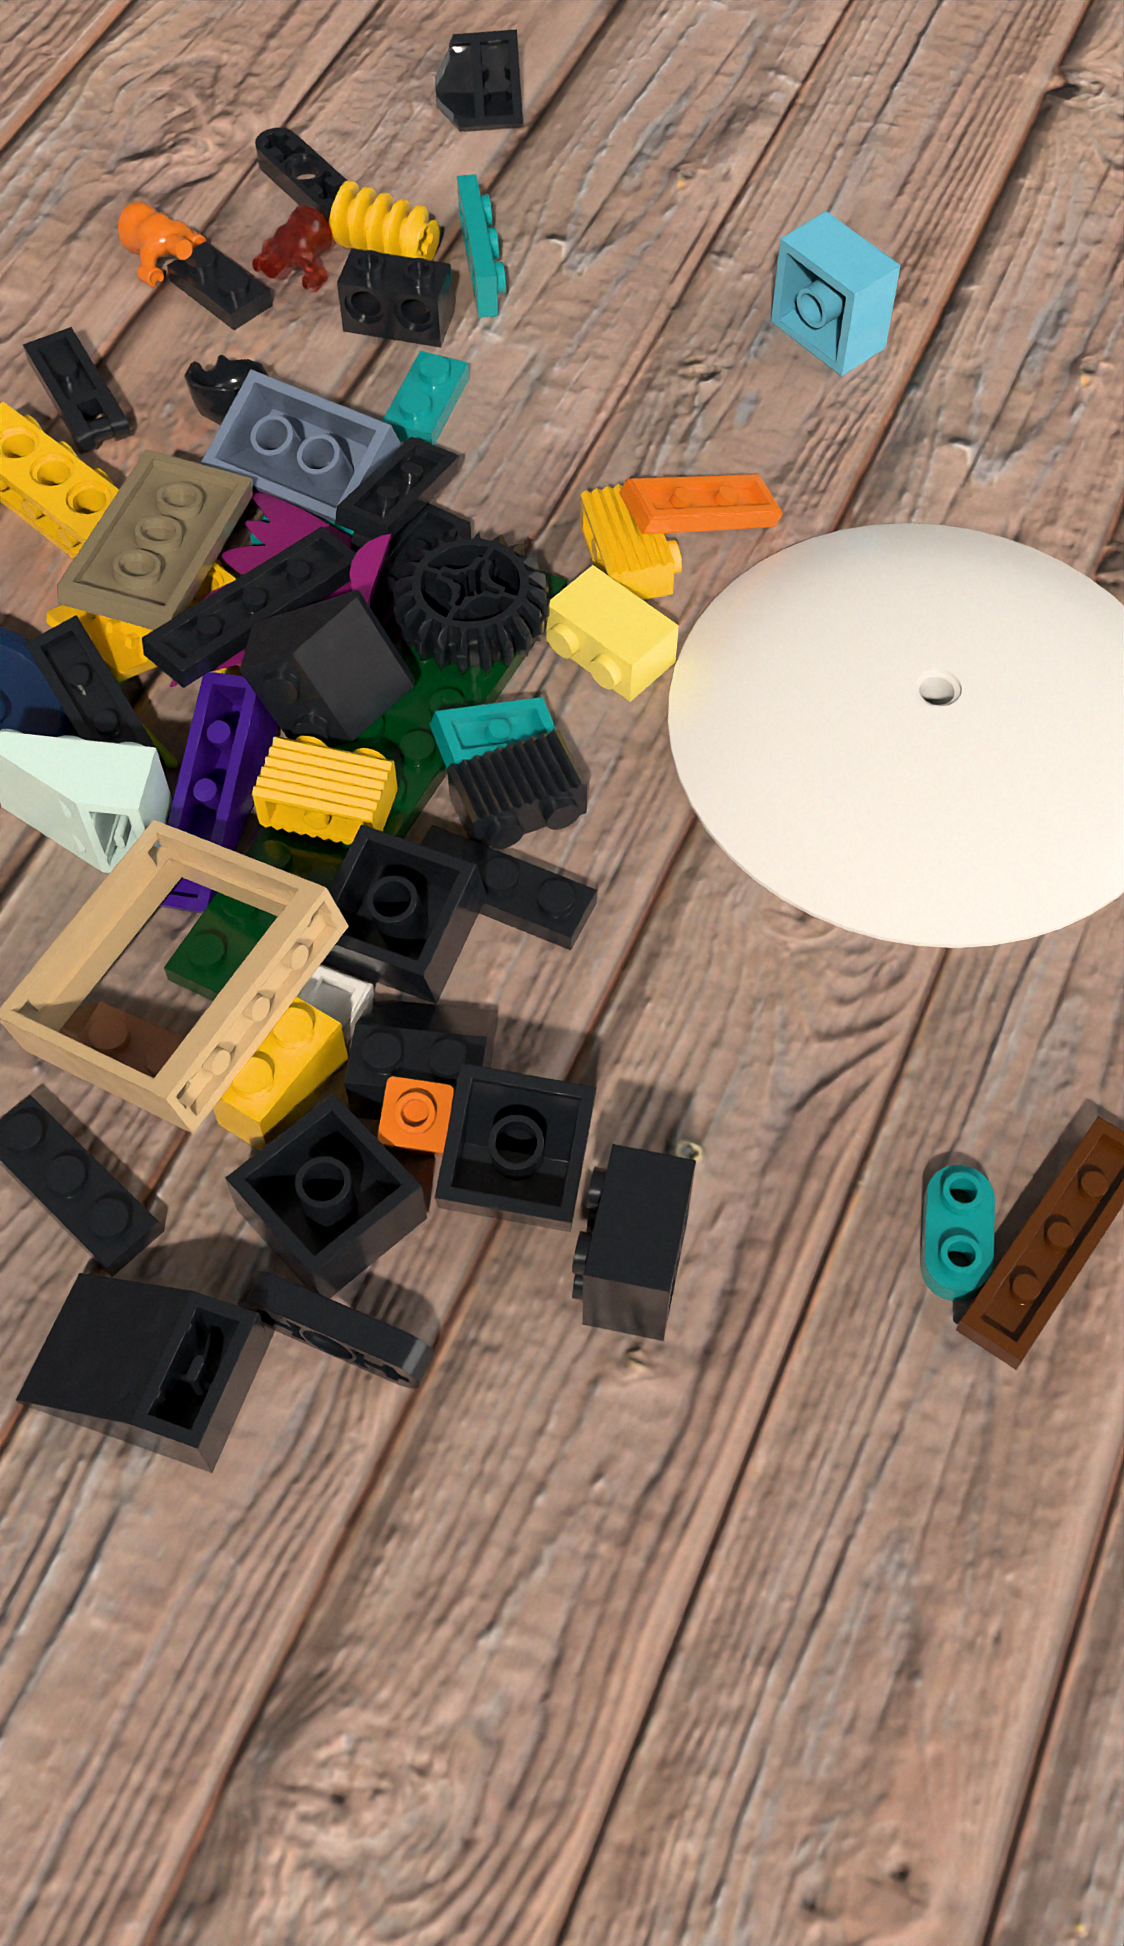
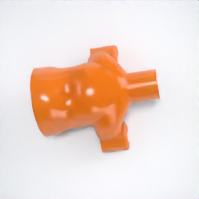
(154, 236)

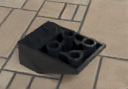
(148, 1366)

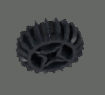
(486, 599)

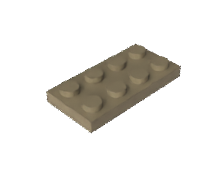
(155, 541)

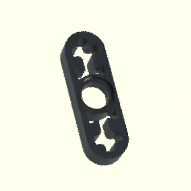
(301, 159)
(337, 1329)

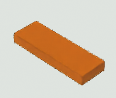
(700, 503)

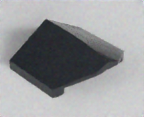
(481, 81)

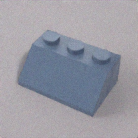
(299, 444)

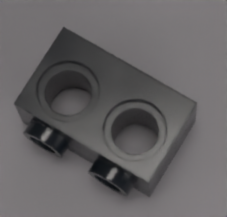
(396, 297)

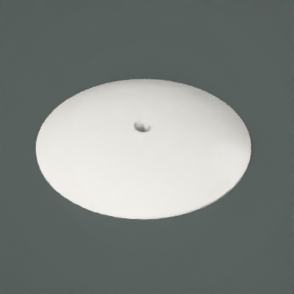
(911, 734)

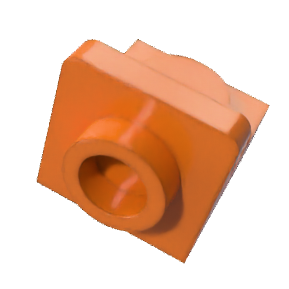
(415, 1116)

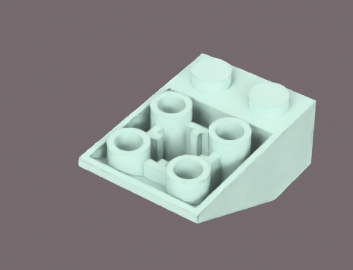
(83, 792)

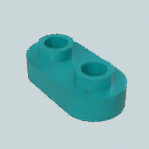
(959, 1228)

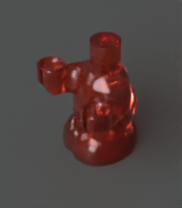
(297, 245)

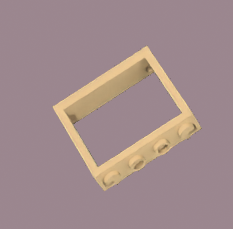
(238, 1016)

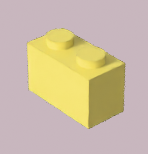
(611, 633)

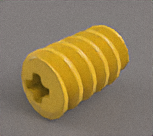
(380, 225)

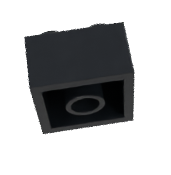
(403, 912)
(327, 1197)
(633, 1241)

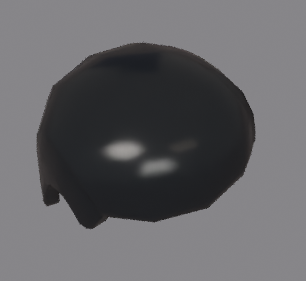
(217, 388)

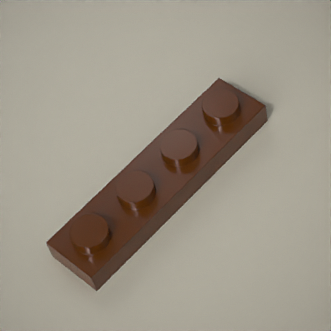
(1050, 1248)

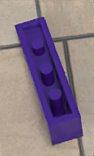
(218, 772)

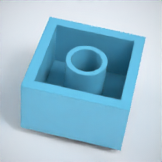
(834, 292)

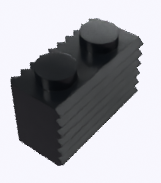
(518, 790)

